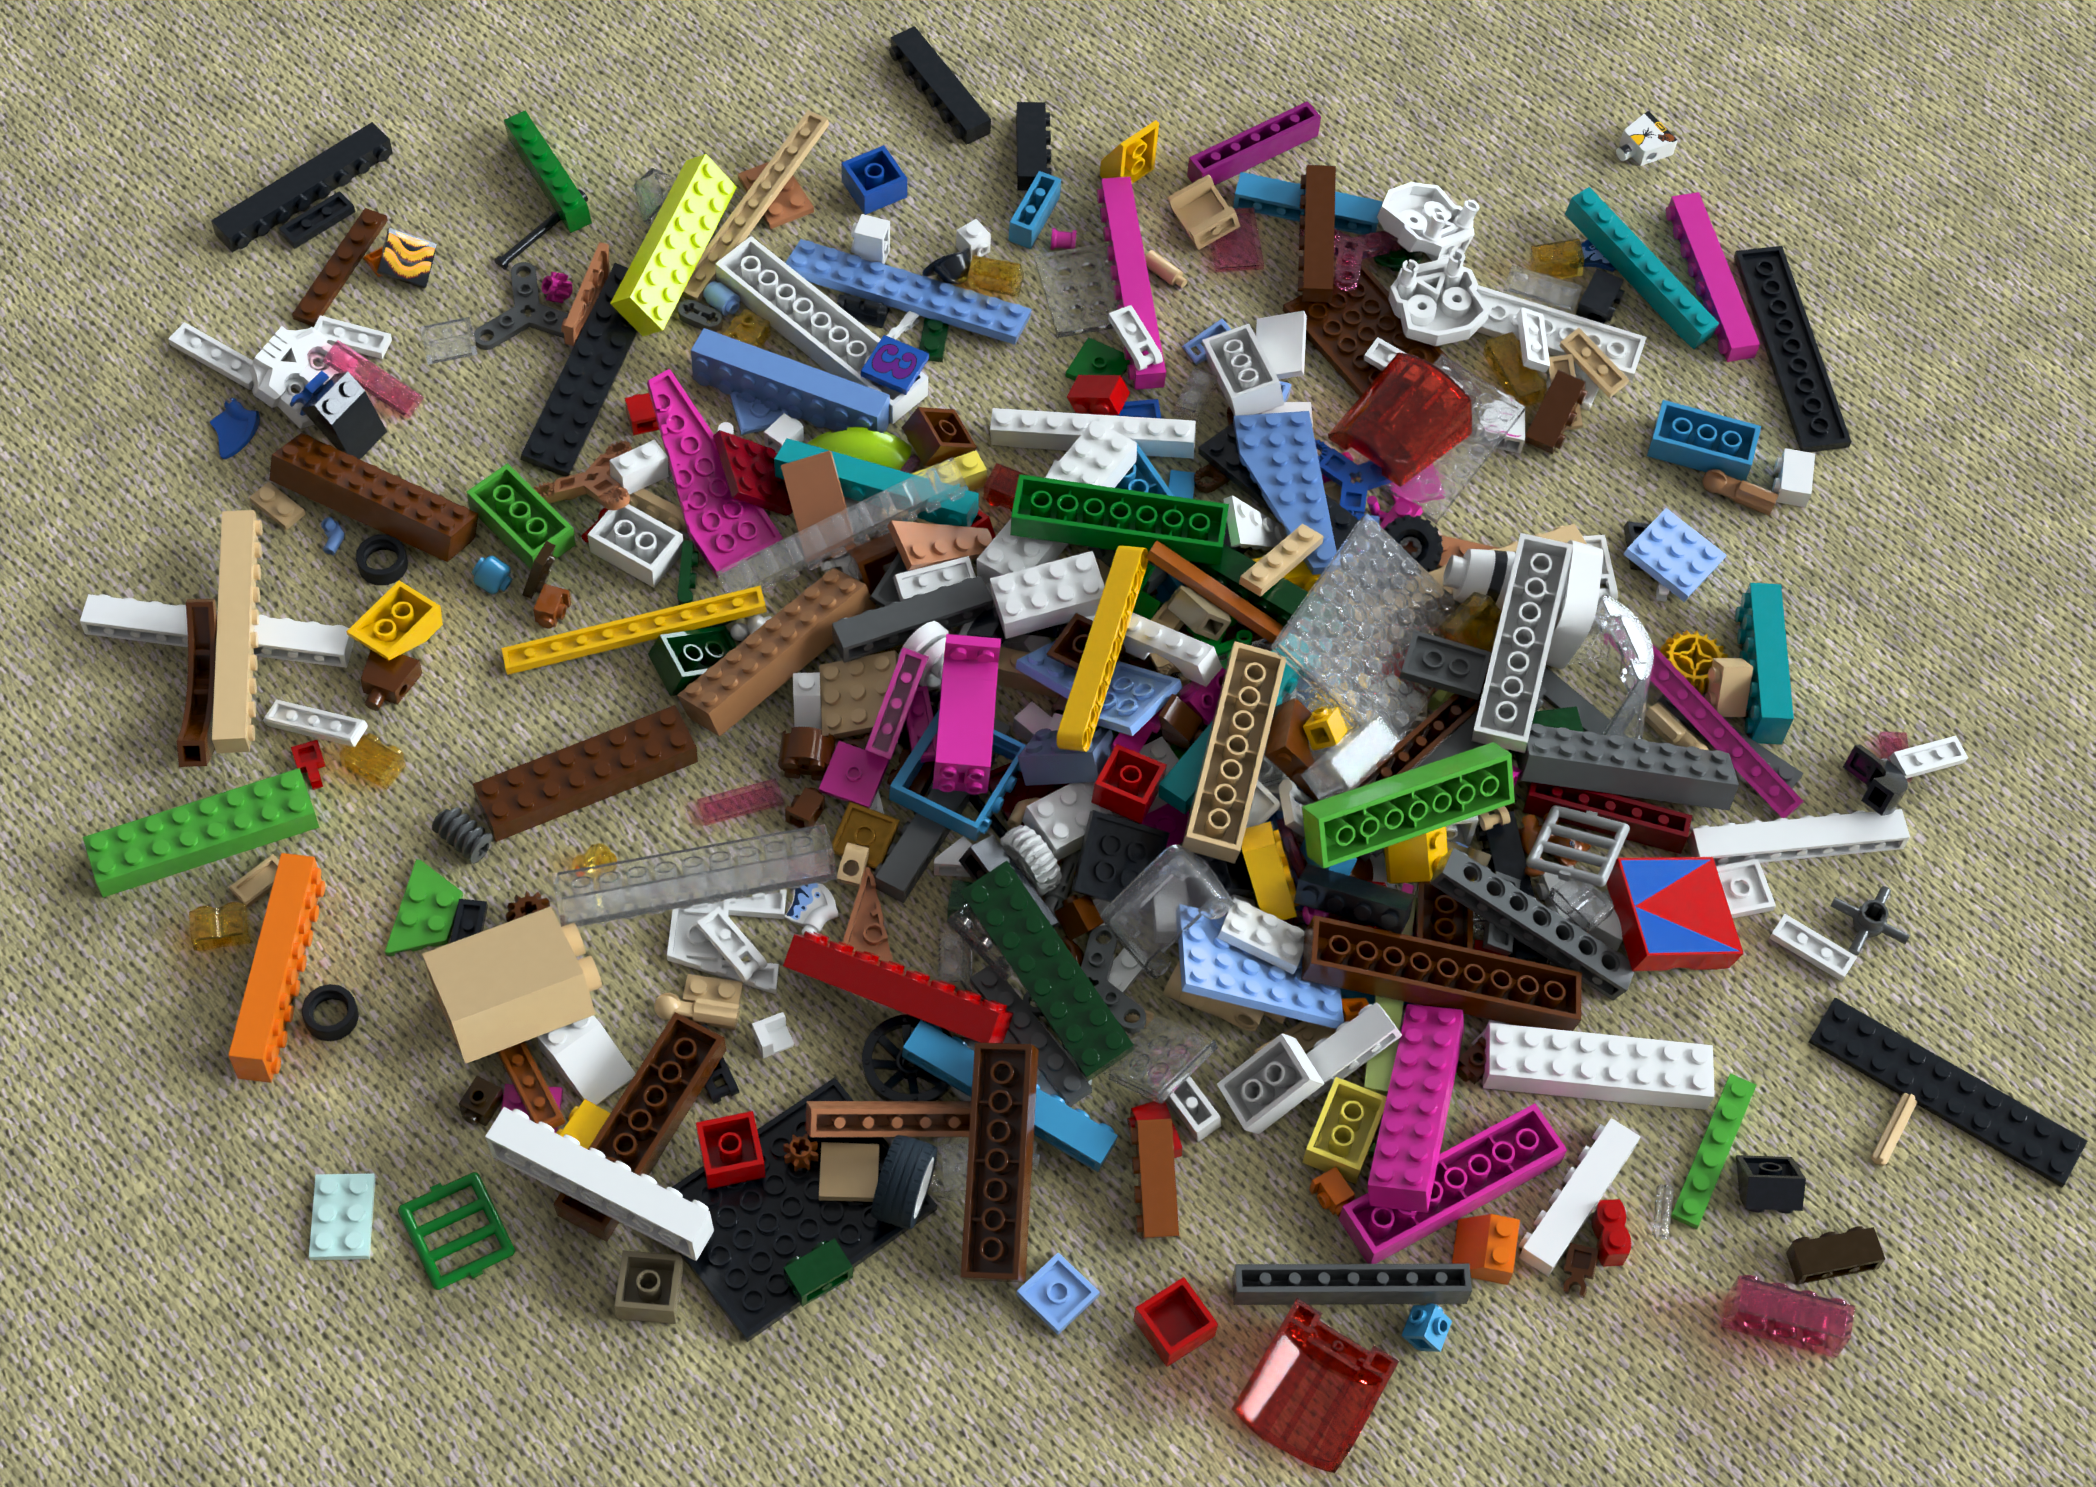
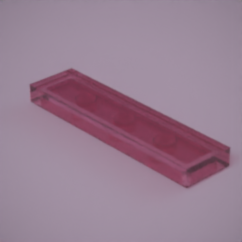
(373, 379)

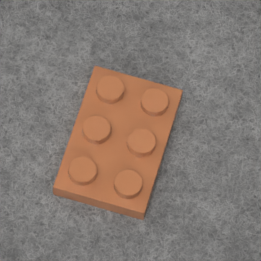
(789, 203)

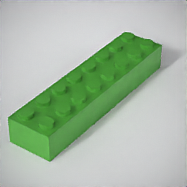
(1408, 804)
(200, 832)

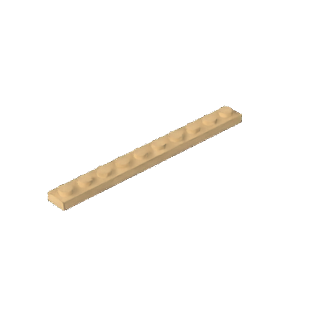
(756, 200)

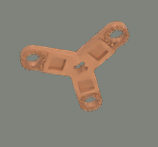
(594, 482)

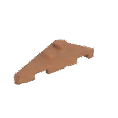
(866, 922)

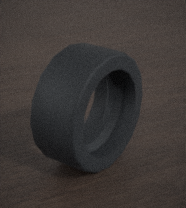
(387, 575)
(336, 1031)

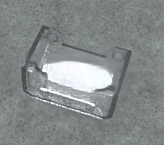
(1163, 905)

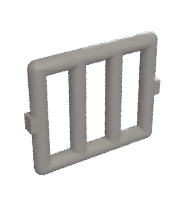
(1566, 873)

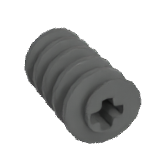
(462, 833)

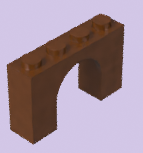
(1289, 744)

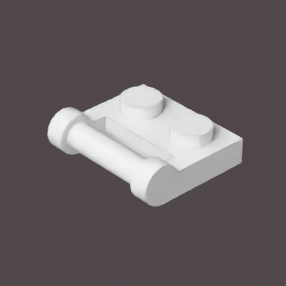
(1291, 809)

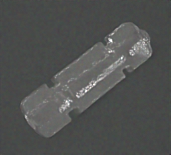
(1662, 1212)

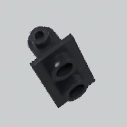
(864, 312)

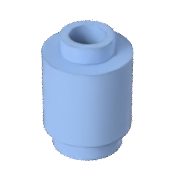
(721, 298)

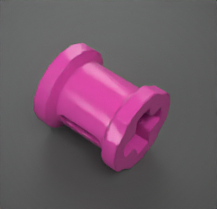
(1063, 239)

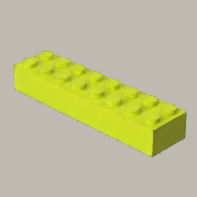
(673, 245)

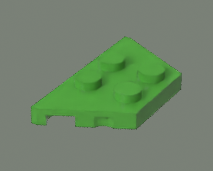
(425, 912)

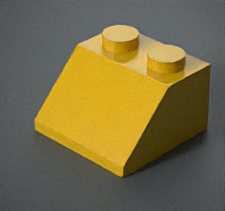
(1416, 857)

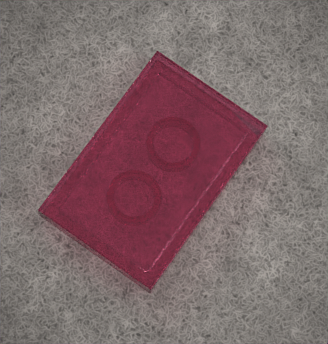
(1240, 248)

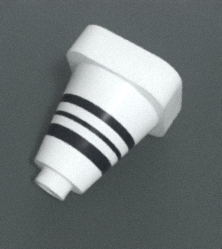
(1490, 573)

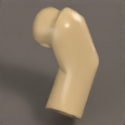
(1018, 813)

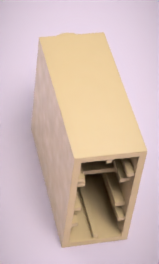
(512, 983)

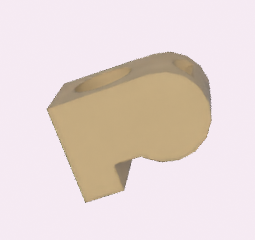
(853, 864)

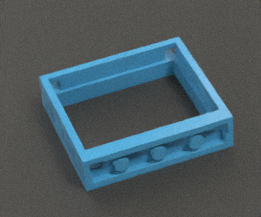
(903, 796)

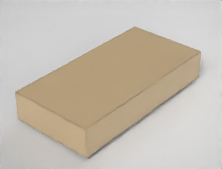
(256, 882)

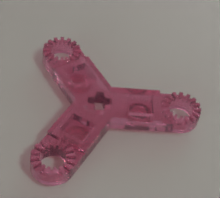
(1354, 249)

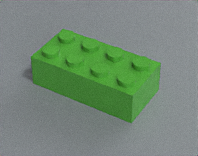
(519, 515)

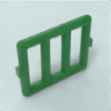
(429, 1258)

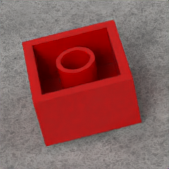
(1128, 783)
(730, 1149)

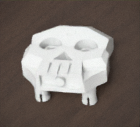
(1427, 220)
(1434, 289)
(276, 378)

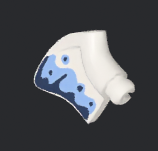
(812, 907)

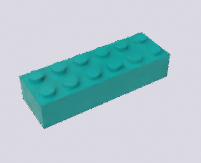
(1766, 650)

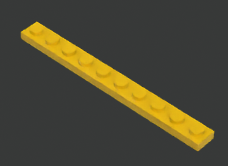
(633, 630)

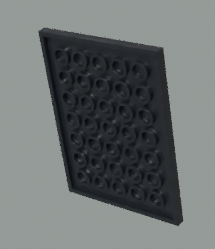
(778, 1218)

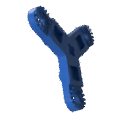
(1342, 470)

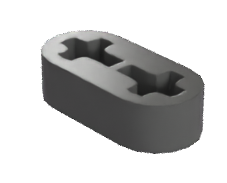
(700, 316)

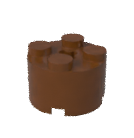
(805, 752)

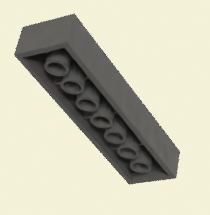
(1628, 767)

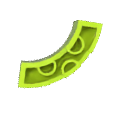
(866, 445)

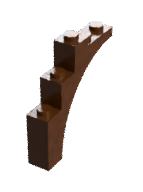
(195, 737)

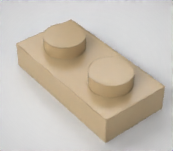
(277, 505)
(712, 989)

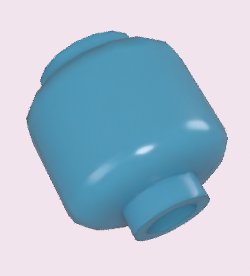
(492, 574)

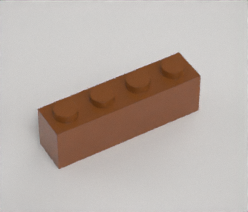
(1156, 1178)

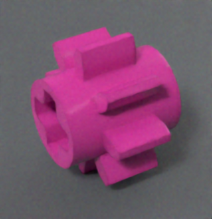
(557, 287)

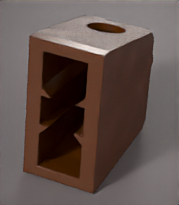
(388, 679)

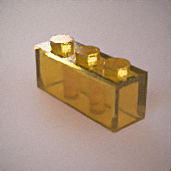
(1505, 360)

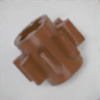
(795, 1147)

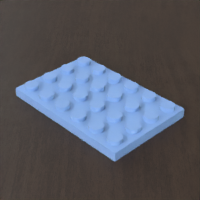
(1236, 977)

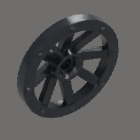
(885, 1090)

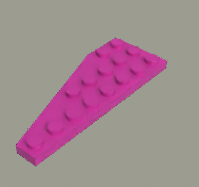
(717, 523)

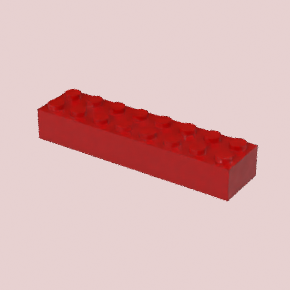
(898, 989)

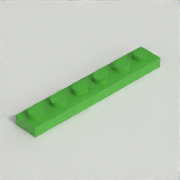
(1713, 1151)

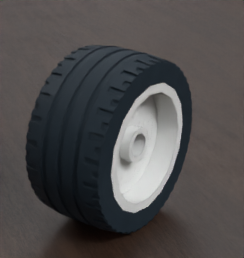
(904, 1181)

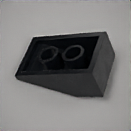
(345, 415)

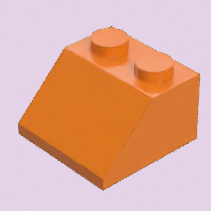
(1488, 1246)

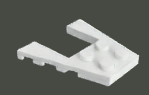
(692, 948)

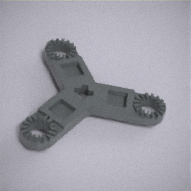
(514, 320)
(1097, 967)

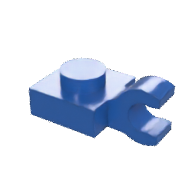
(310, 390)

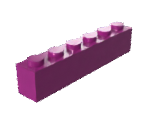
(1256, 144)

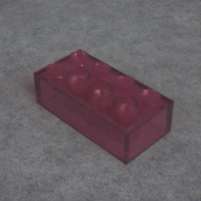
(1788, 1315)

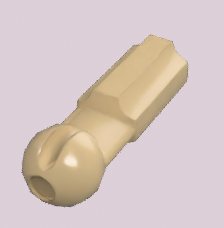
(1670, 727)
(701, 1011)

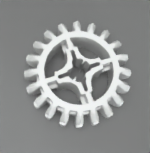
(1032, 858)

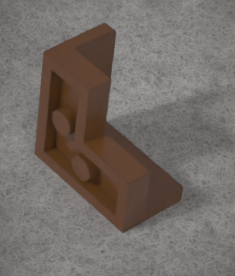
(871, 557)

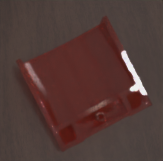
(1406, 418)
(1313, 1389)

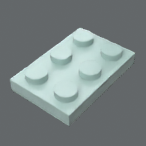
(342, 1216)

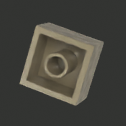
(649, 1287)

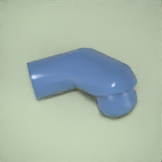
(334, 533)

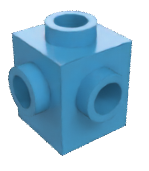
(1426, 1327)

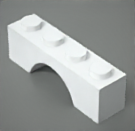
(1192, 657)

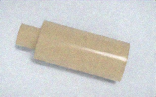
(1164, 269)

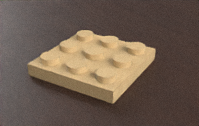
(854, 693)

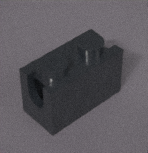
(1600, 297)

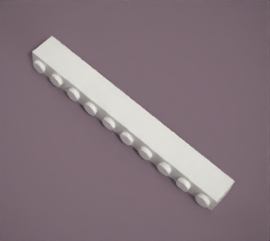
(168, 625)

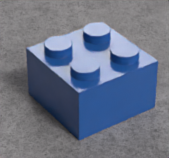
(874, 179)

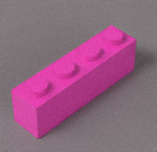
(897, 703)

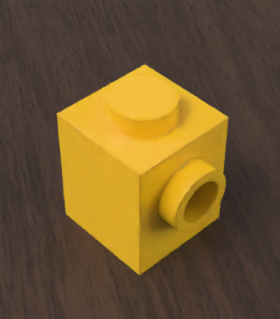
(1325, 728)

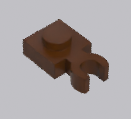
(1580, 1264)

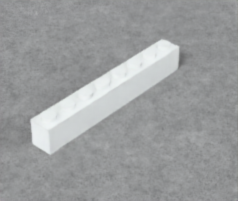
(1061, 431)
(1800, 837)

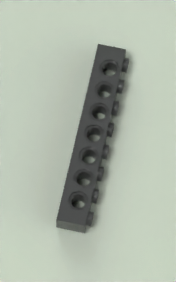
(1532, 923)

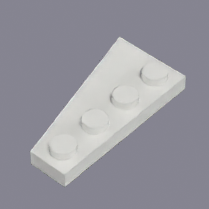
(1251, 528)

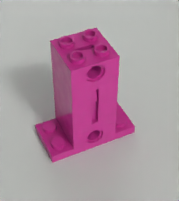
(966, 714)

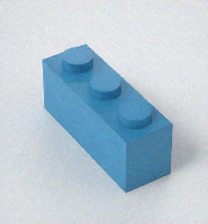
(1034, 209)

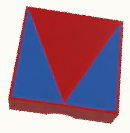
(1673, 914)

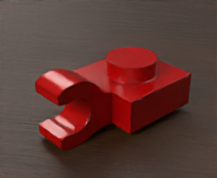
(309, 759)

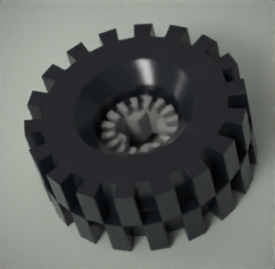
(1423, 537)

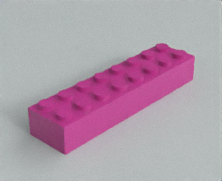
(1416, 1108)
(1463, 1182)

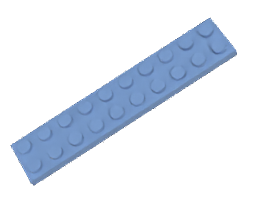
(909, 291)

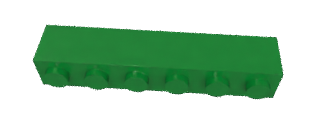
(547, 171)

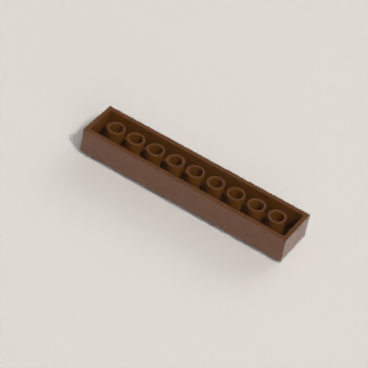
(1440, 975)

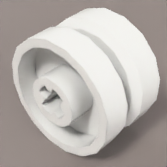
(930, 642)

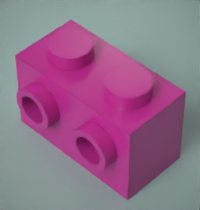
(1203, 698)

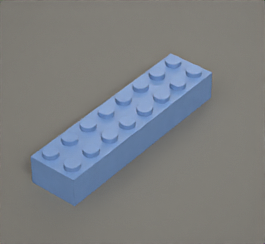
(787, 384)

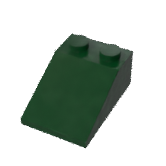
(688, 654)

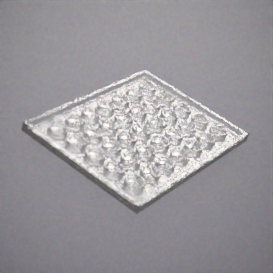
(1358, 627)

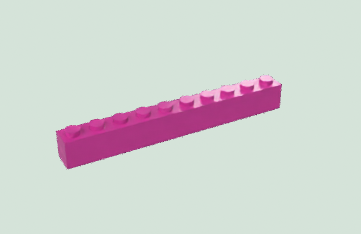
(1129, 269)

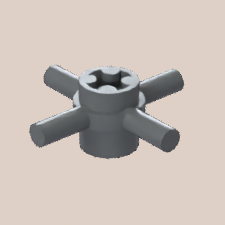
(1867, 927)

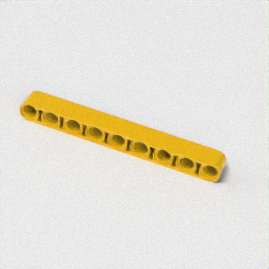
(1102, 649)

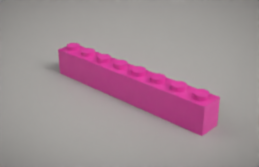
(1712, 276)

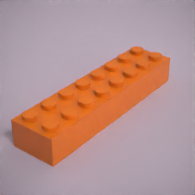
(276, 968)

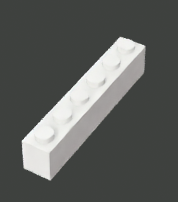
(1579, 1196)

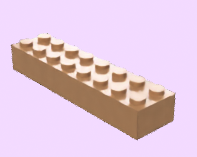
(773, 652)

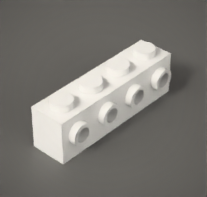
(1352, 1046)

